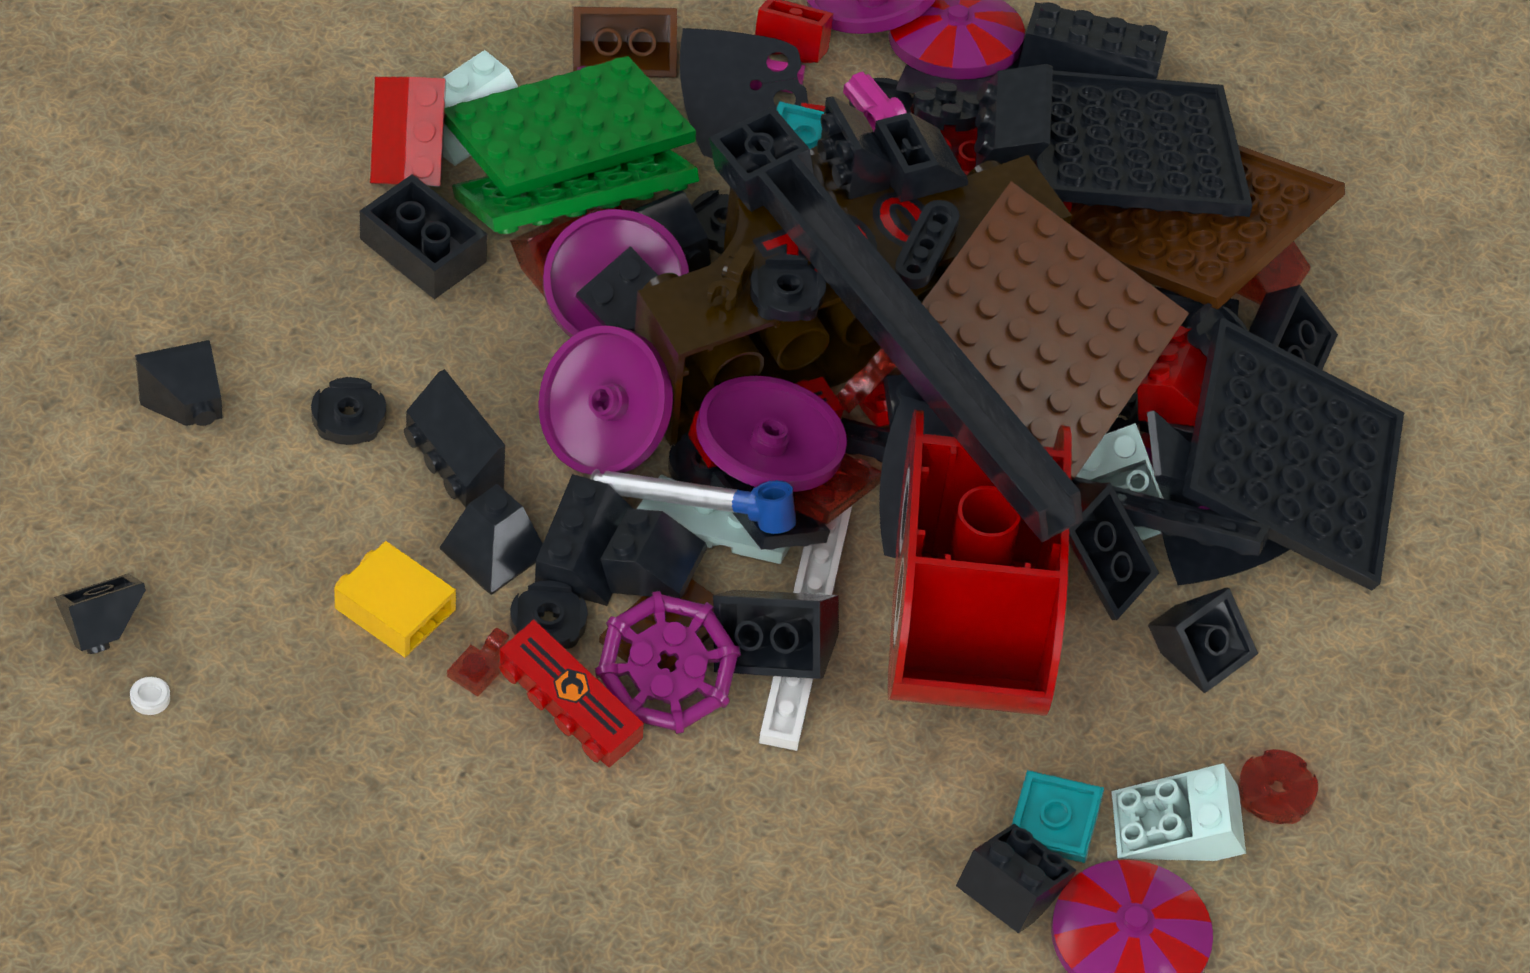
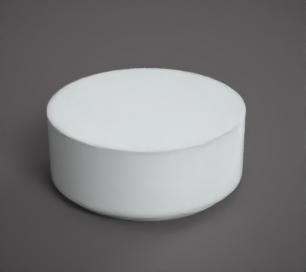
(150, 695)

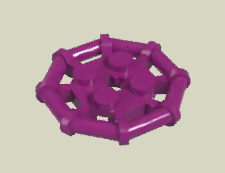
(670, 640)

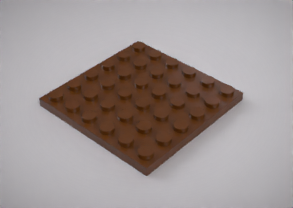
(1212, 253)
(1052, 321)

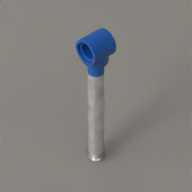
(768, 504)

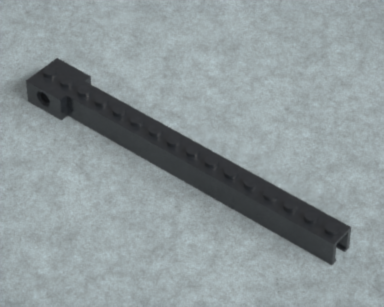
(774, 170)

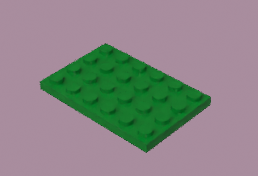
(568, 126)
(574, 196)

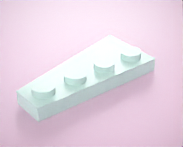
(715, 528)

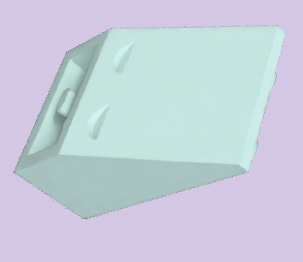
(1124, 464)
(1180, 817)

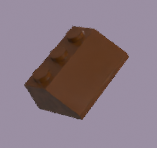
(616, 32)

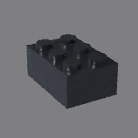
(423, 236)

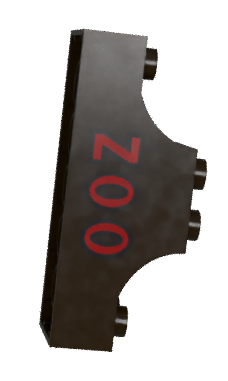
(711, 345)

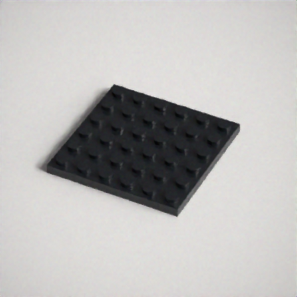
(1144, 145)
(1295, 453)

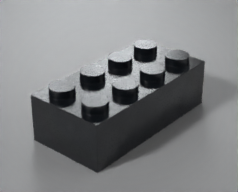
(1091, 43)

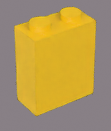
(394, 598)

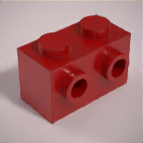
(796, 24)

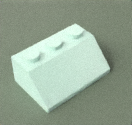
(469, 82)

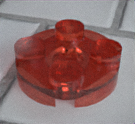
(865, 381)
(1273, 805)

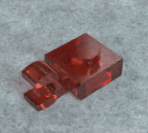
(477, 667)

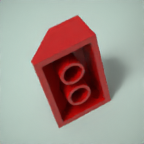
(408, 130)
(1174, 382)

